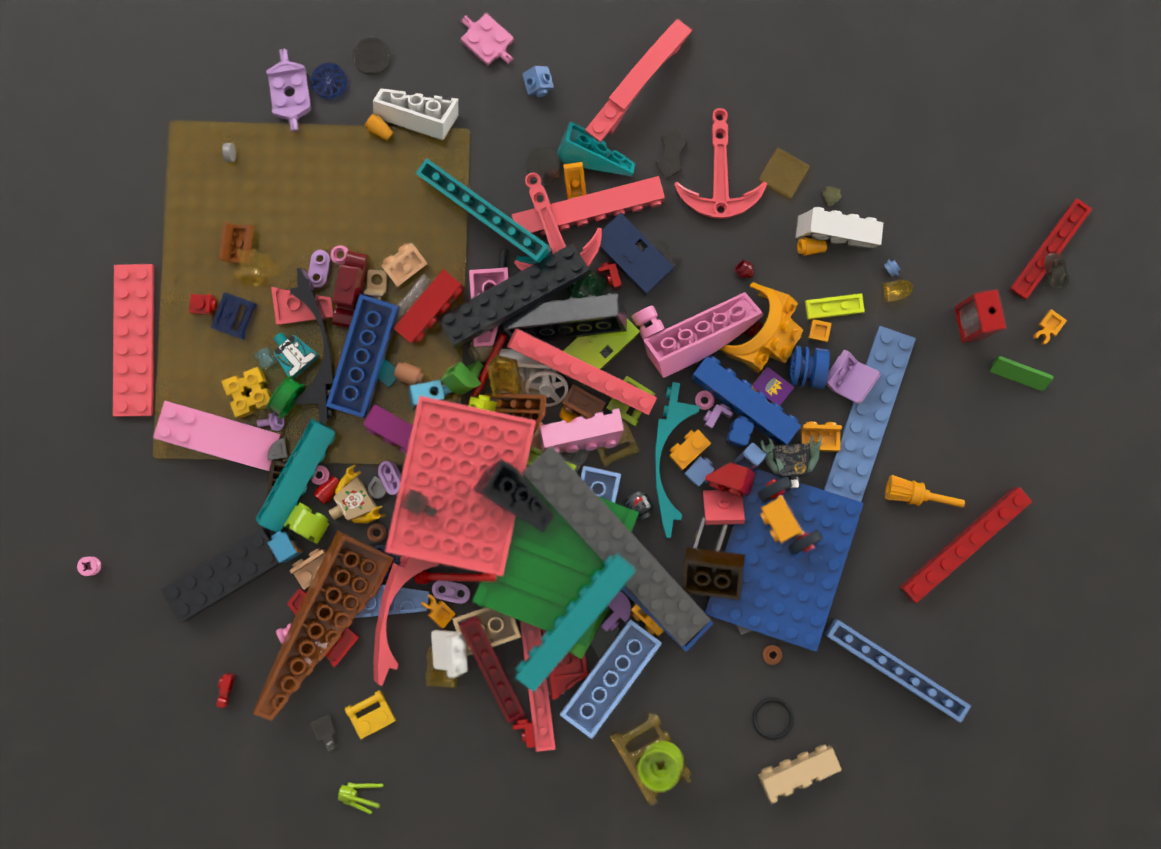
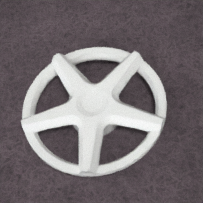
(547, 388)

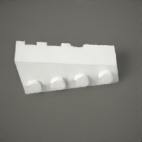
(416, 112)
(840, 228)

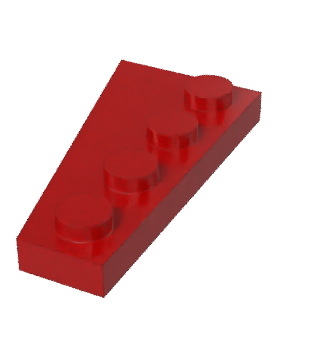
(344, 643)

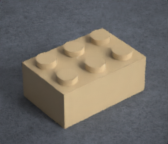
(498, 626)

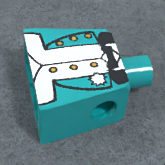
(294, 354)

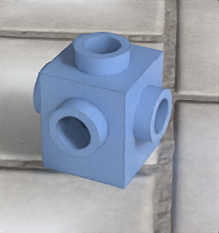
(538, 81)

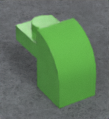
(462, 378)

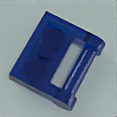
(228, 312)

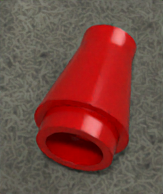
(326, 491)

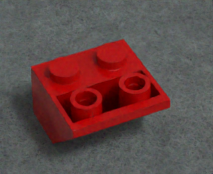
(734, 478)

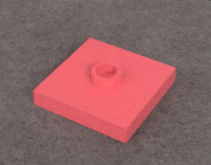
(722, 508)

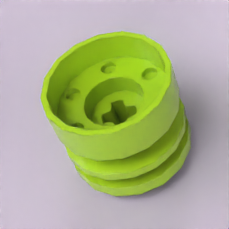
(655, 775)

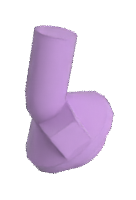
(273, 421)

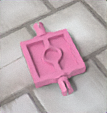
(487, 39)

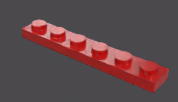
(1053, 243)

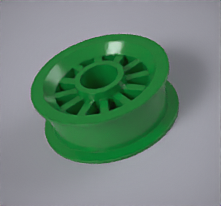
(284, 396)

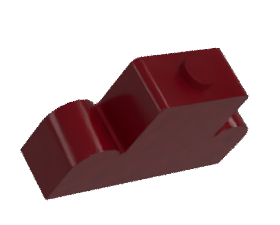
(349, 287)

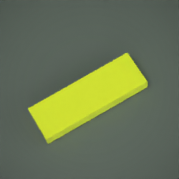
(834, 306)

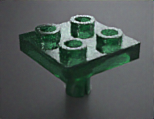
(590, 285)

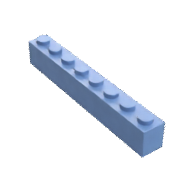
(897, 670)

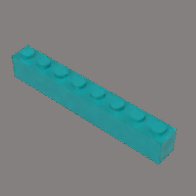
(483, 210)
(574, 622)

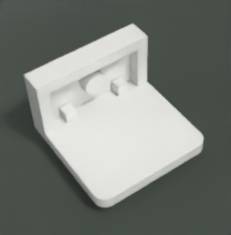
(449, 652)

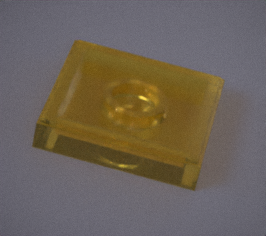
(784, 173)

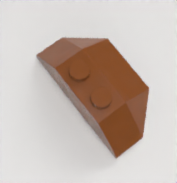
(521, 405)

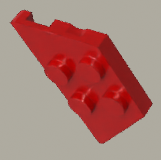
(566, 674)

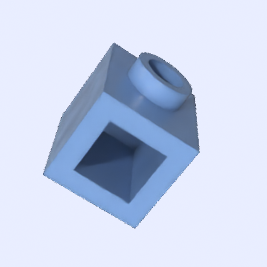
(699, 470)

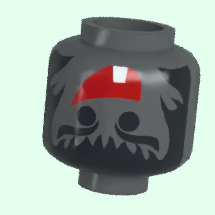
(640, 503)

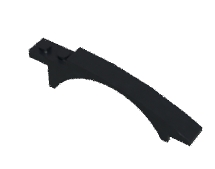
(320, 388)

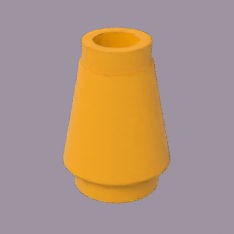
(377, 126)
(810, 246)

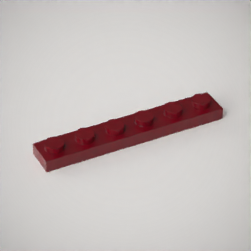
(492, 669)

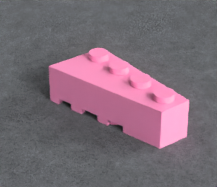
(582, 433)

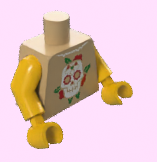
(354, 500)

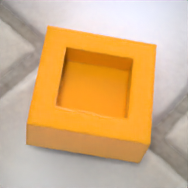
(819, 331)

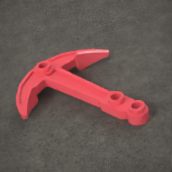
(707, 206)
(550, 226)

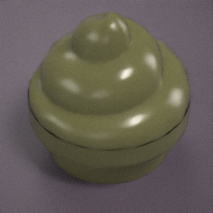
(831, 195)

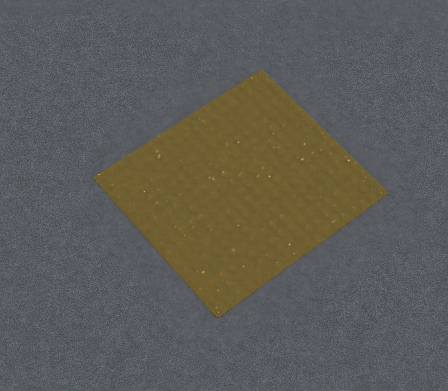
(301, 197)

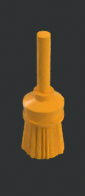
(915, 493)

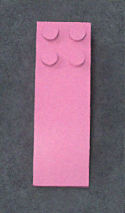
(701, 334)
(215, 435)

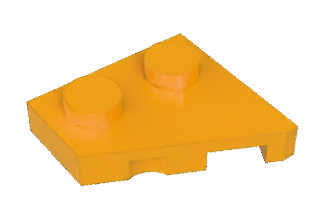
(651, 626)

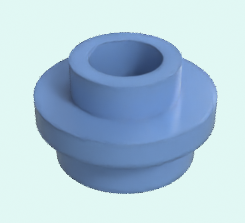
(892, 268)

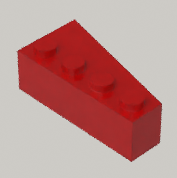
(429, 307)

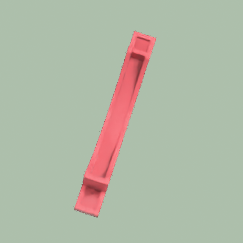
(629, 88)
(397, 578)

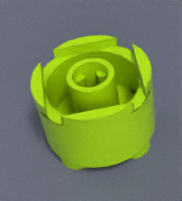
(307, 524)

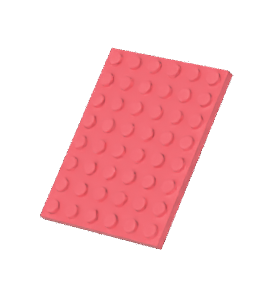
(444, 462)

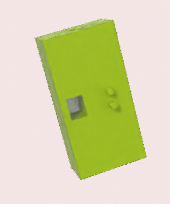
(603, 348)

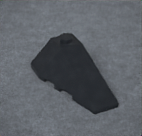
(510, 490)

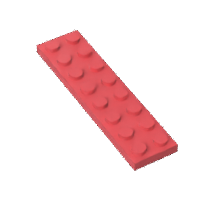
(133, 340)

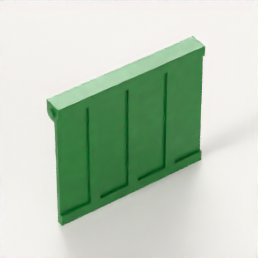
(546, 570)

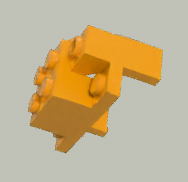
(775, 338)

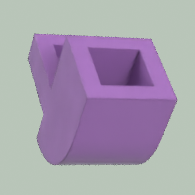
(621, 609)

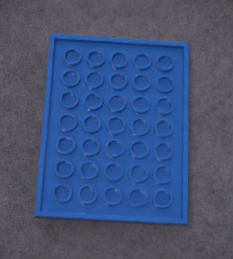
(783, 591)

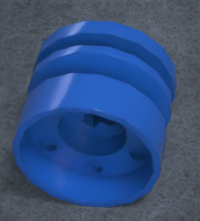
(809, 367)

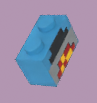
(284, 546)

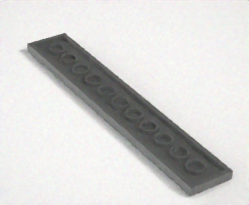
(610, 536)

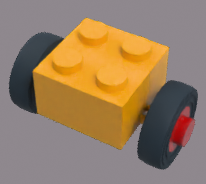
(782, 520)

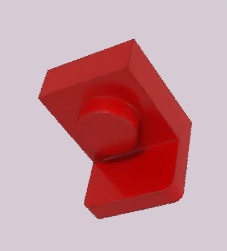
(613, 277)
(202, 304)
(528, 734)

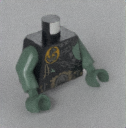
(792, 460)

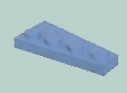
(405, 601)

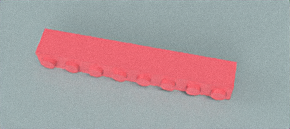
(596, 206)
(581, 371)

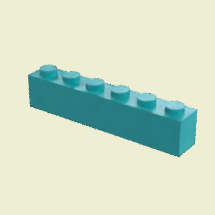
(295, 475)

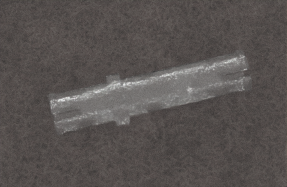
(412, 296)

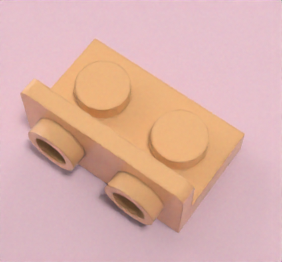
(403, 263)
(306, 570)

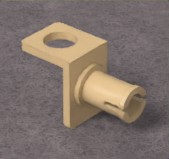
(373, 290)

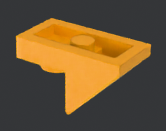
(574, 180)

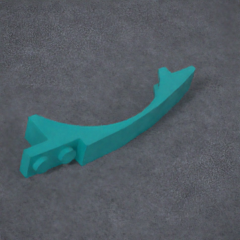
(675, 414)

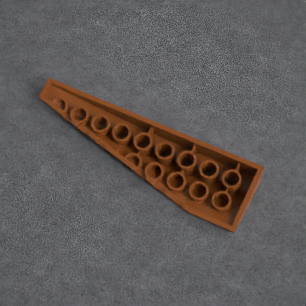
(336, 595)

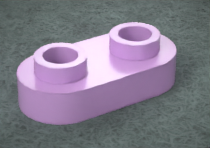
(319, 268)
(390, 479)
(451, 591)

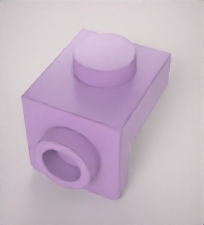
(713, 415)

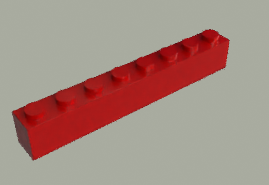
(965, 544)

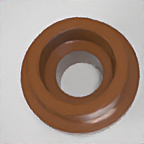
(370, 532)
(766, 652)

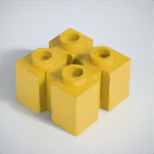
(237, 387)

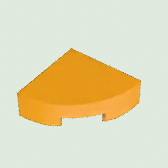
(566, 416)

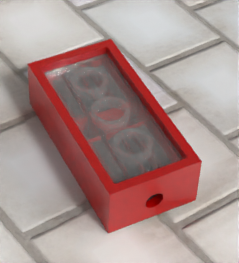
(979, 316)

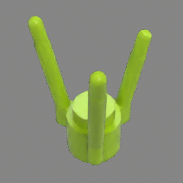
(348, 796)

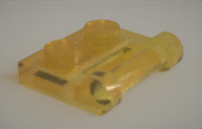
(626, 436)

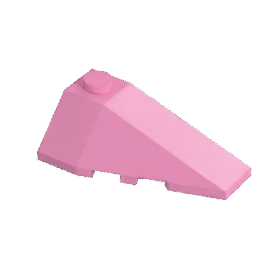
(481, 281)

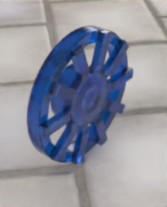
(328, 80)

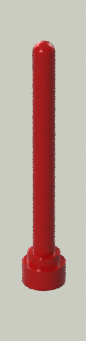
(484, 375)
(426, 576)

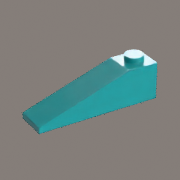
(581, 147)

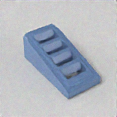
(750, 457)

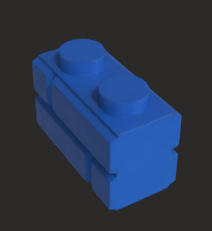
(739, 432)

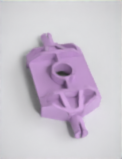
(287, 76)

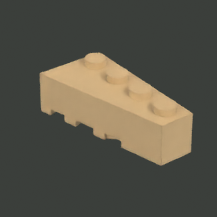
(798, 772)

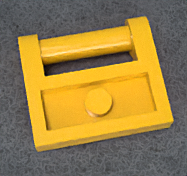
(373, 720)

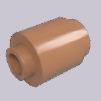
(408, 374)

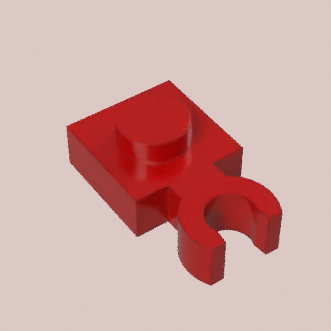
(225, 684)

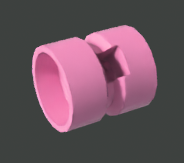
(644, 317)

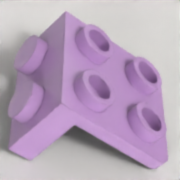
(851, 378)

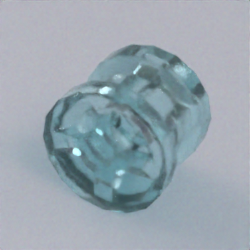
(265, 358)

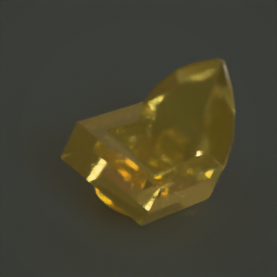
(897, 290)

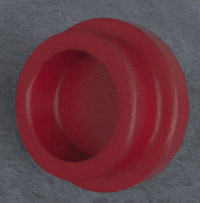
(744, 269)
(754, 329)

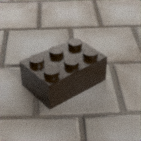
(713, 573)

